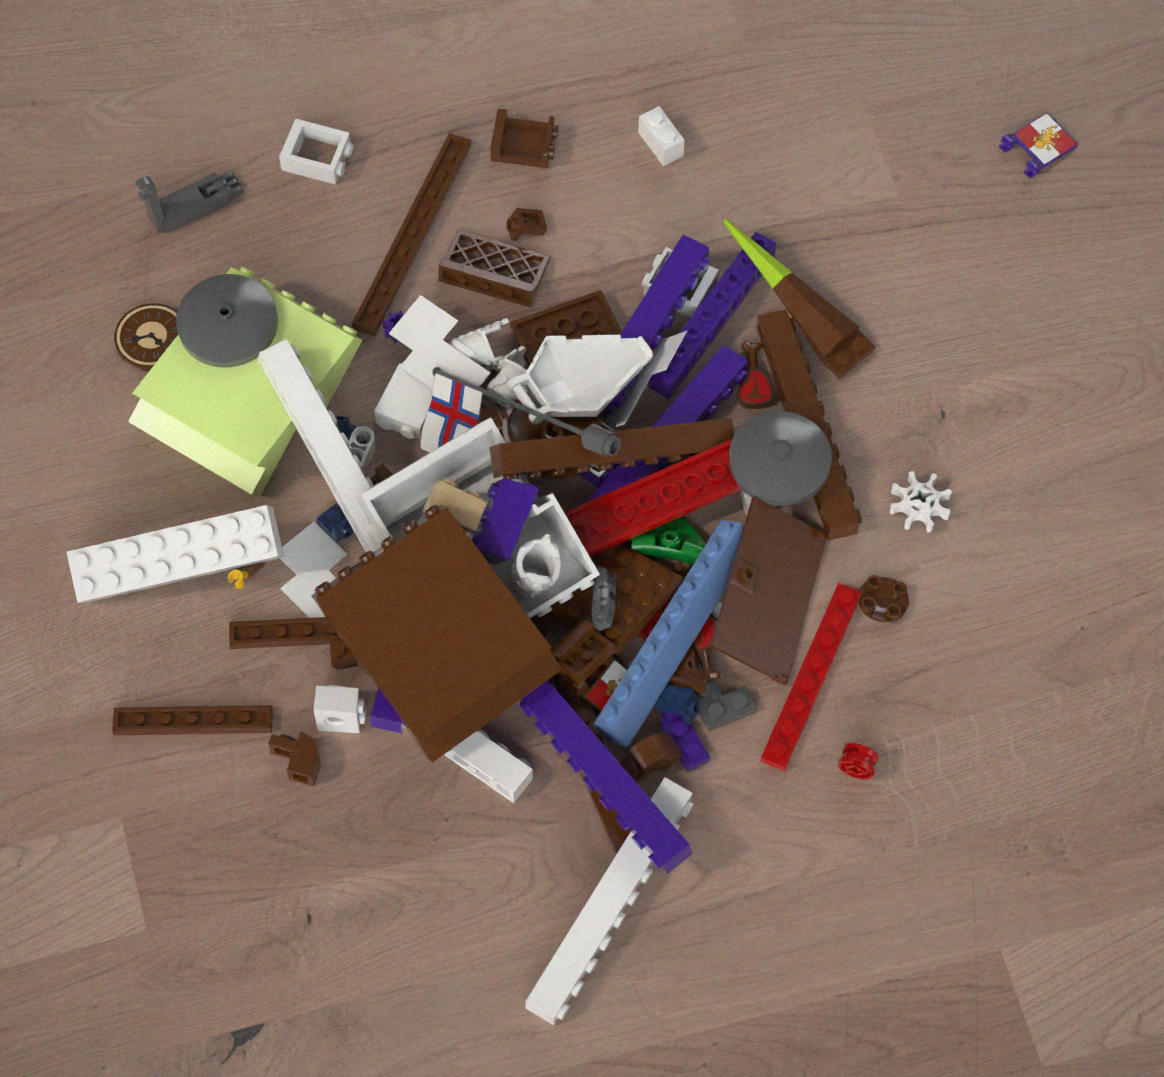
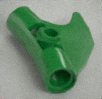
(670, 541)

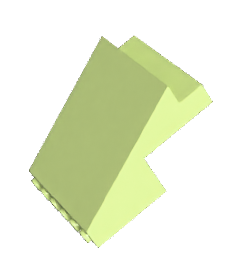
(233, 414)

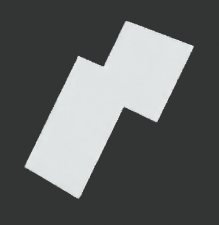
(423, 331)
(660, 360)
(310, 558)

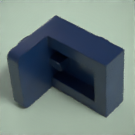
(679, 701)

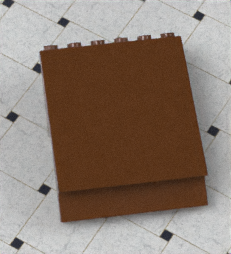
(436, 631)

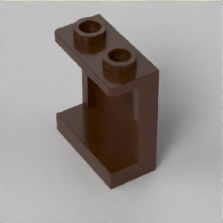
(523, 141)

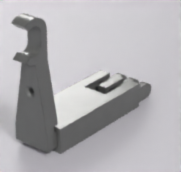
(188, 202)

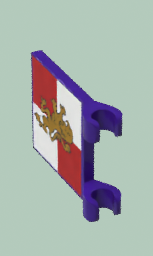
(1042, 140)

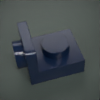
(335, 523)

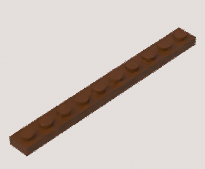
(411, 235)

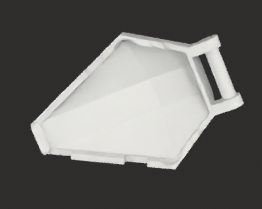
(579, 374)

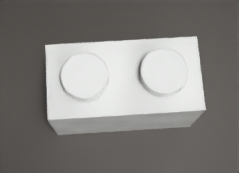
(661, 136)

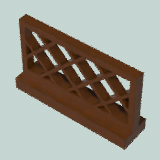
(488, 281)

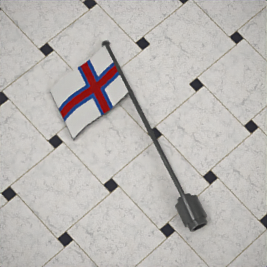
(458, 407)

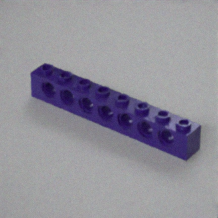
(711, 318)

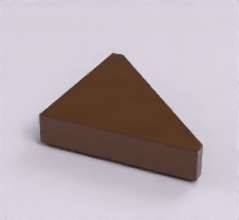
(688, 673)

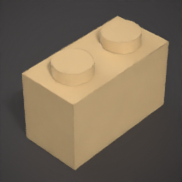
(464, 506)

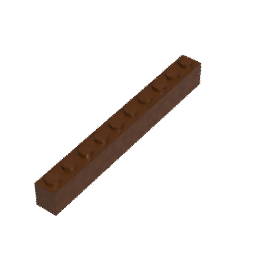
(798, 396)
(637, 445)

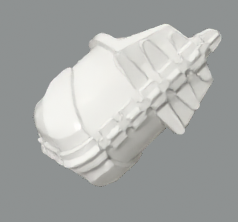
(477, 348)
(511, 367)
(535, 567)

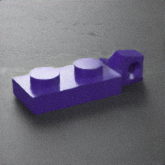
(687, 740)

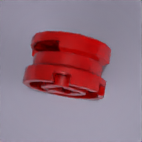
(858, 761)

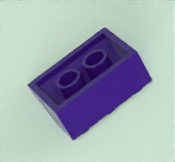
(503, 519)

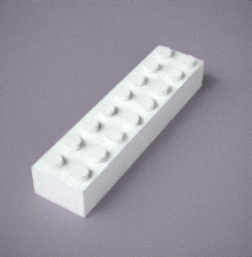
(175, 554)

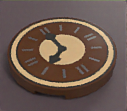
(145, 334)

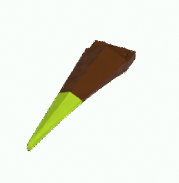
(828, 331)

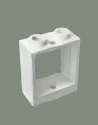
(309, 168)
(708, 280)

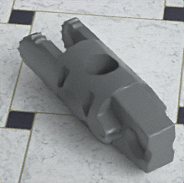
(603, 599)

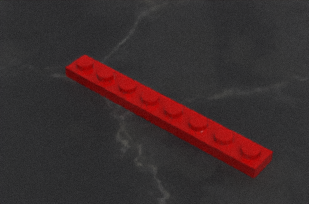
(811, 677)

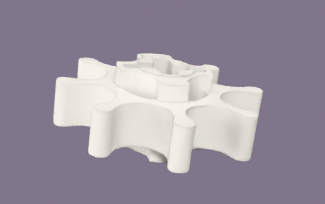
(920, 501)

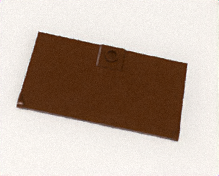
(768, 590)

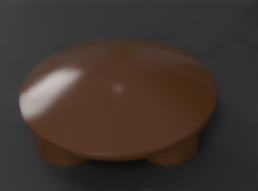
(883, 599)

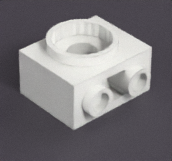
(339, 709)

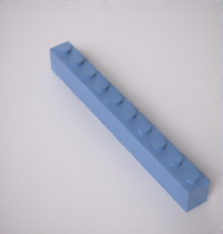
(670, 638)

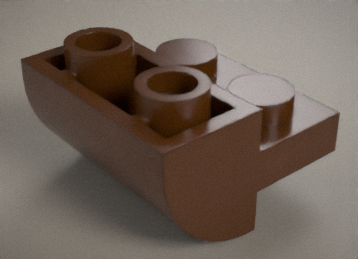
(581, 651)

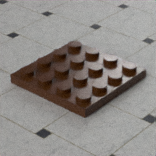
(571, 319)
(640, 593)

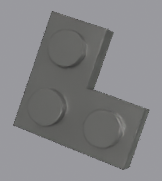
(720, 709)

